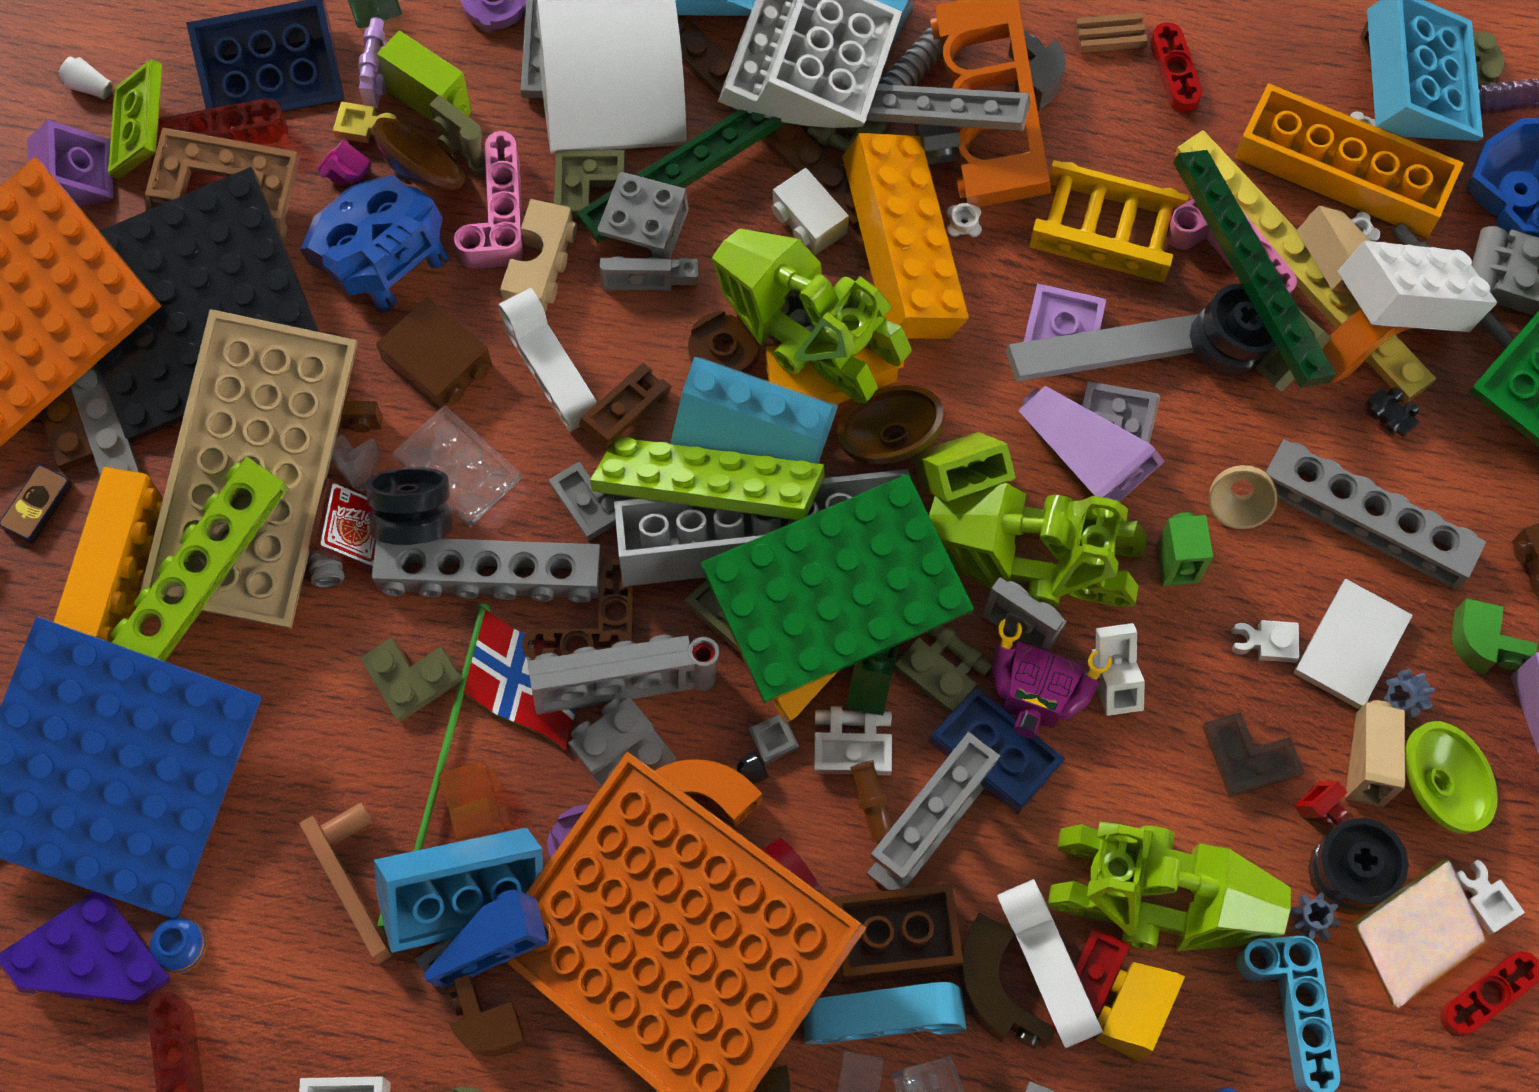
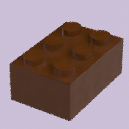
(905, 934)

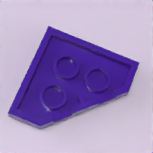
(85, 956)

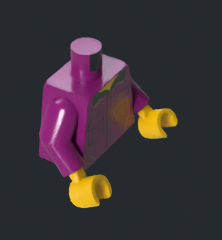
(1041, 684)

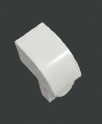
(1123, 684)

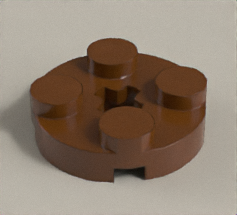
(728, 328)

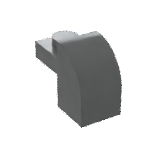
(1046, 68)
(938, 142)

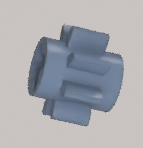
(1419, 691)
(1313, 907)

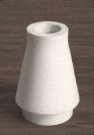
(82, 77)

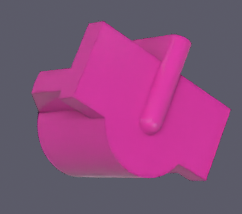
(344, 164)

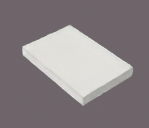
(1353, 644)

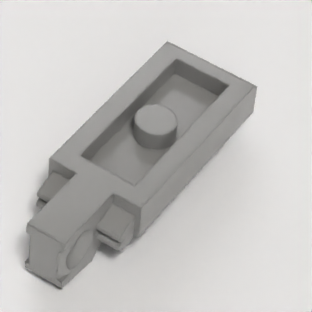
(647, 273)

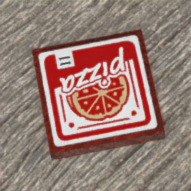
(343, 526)

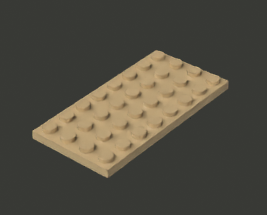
(267, 398)

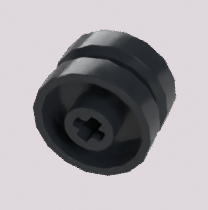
(1230, 333)
(409, 505)
(1358, 865)

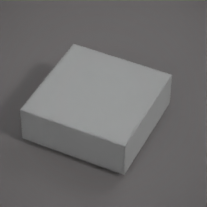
(773, 739)

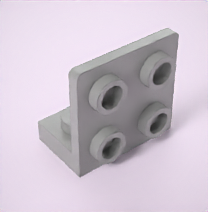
(645, 214)

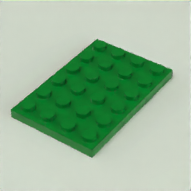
(836, 588)

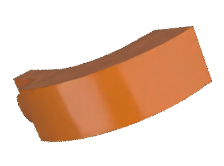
(1355, 343)
(715, 786)

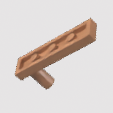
(321, 840)

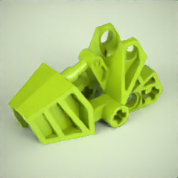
(761, 270)
(1081, 534)
(1231, 898)

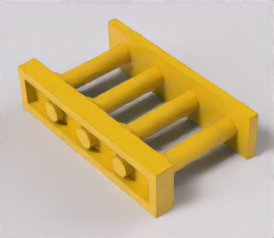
(1101, 250)

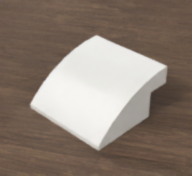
(811, 60)
(611, 74)

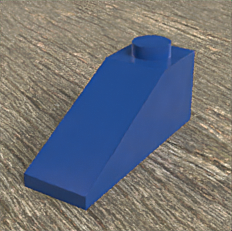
(492, 937)

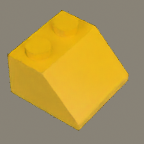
(1138, 1009)

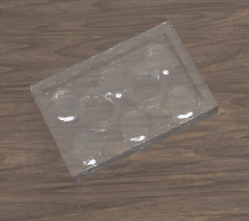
(474, 468)

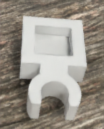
(1273, 640)
(1490, 903)

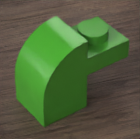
(1479, 640)

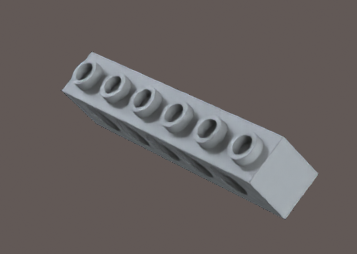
(1381, 531)
(474, 555)

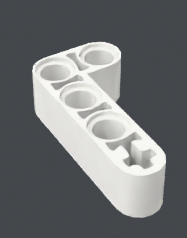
(545, 357)
(1050, 963)

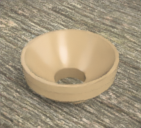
(1243, 510)

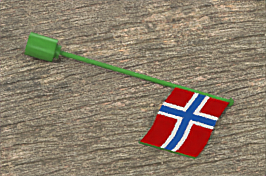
(500, 682)

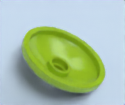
(1450, 777)

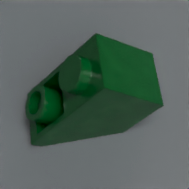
(872, 682)

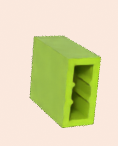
(419, 76)
(964, 466)

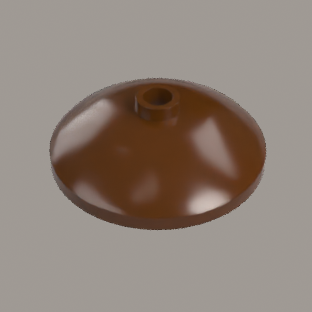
(416, 156)
(891, 425)

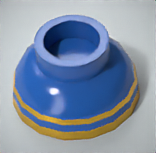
(178, 945)

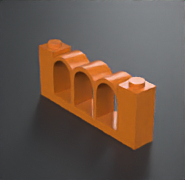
(975, 22)

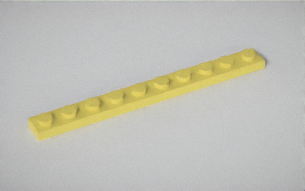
(1392, 359)

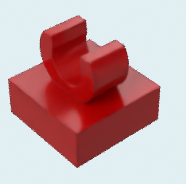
(1323, 803)

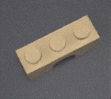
(548, 230)

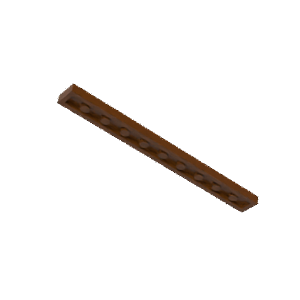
(788, 141)

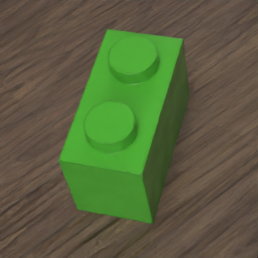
(1184, 549)

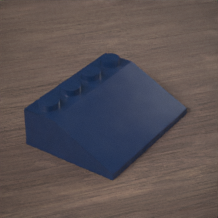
(268, 54)

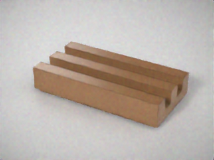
(1109, 28)

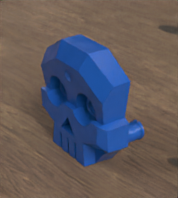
(1506, 165)
(375, 237)

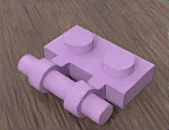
(371, 76)

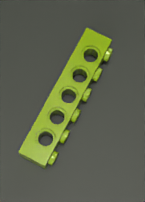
(221, 557)

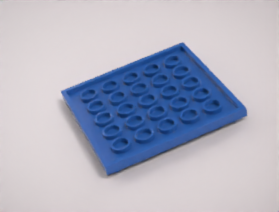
(114, 765)

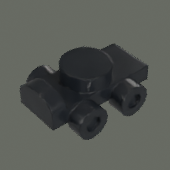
(1391, 413)

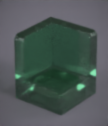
(366, 9)

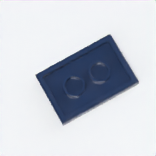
(1023, 761)

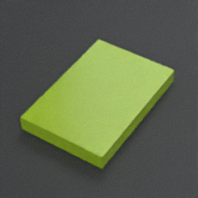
(135, 119)

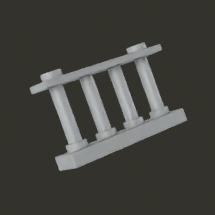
(932, 814)

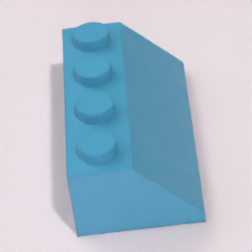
(439, 889)

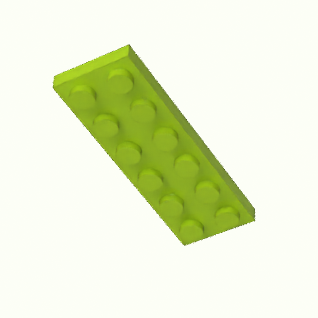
(708, 478)

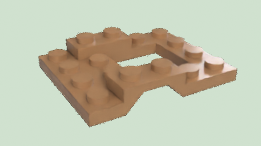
(185, 152)

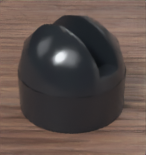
(752, 768)

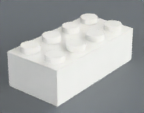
(1417, 286)

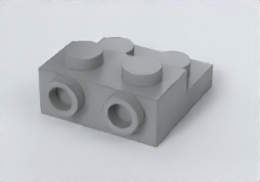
(1039, 621)
(619, 731)

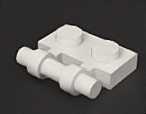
(839, 751)

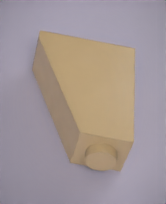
(1331, 241)
(1377, 754)

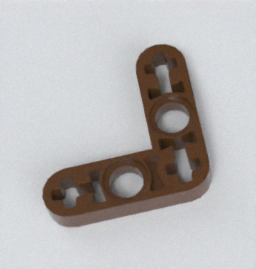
(607, 629)

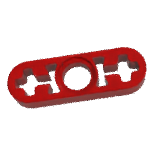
(1171, 80)
(1476, 1019)

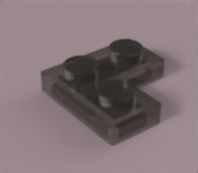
(1246, 766)

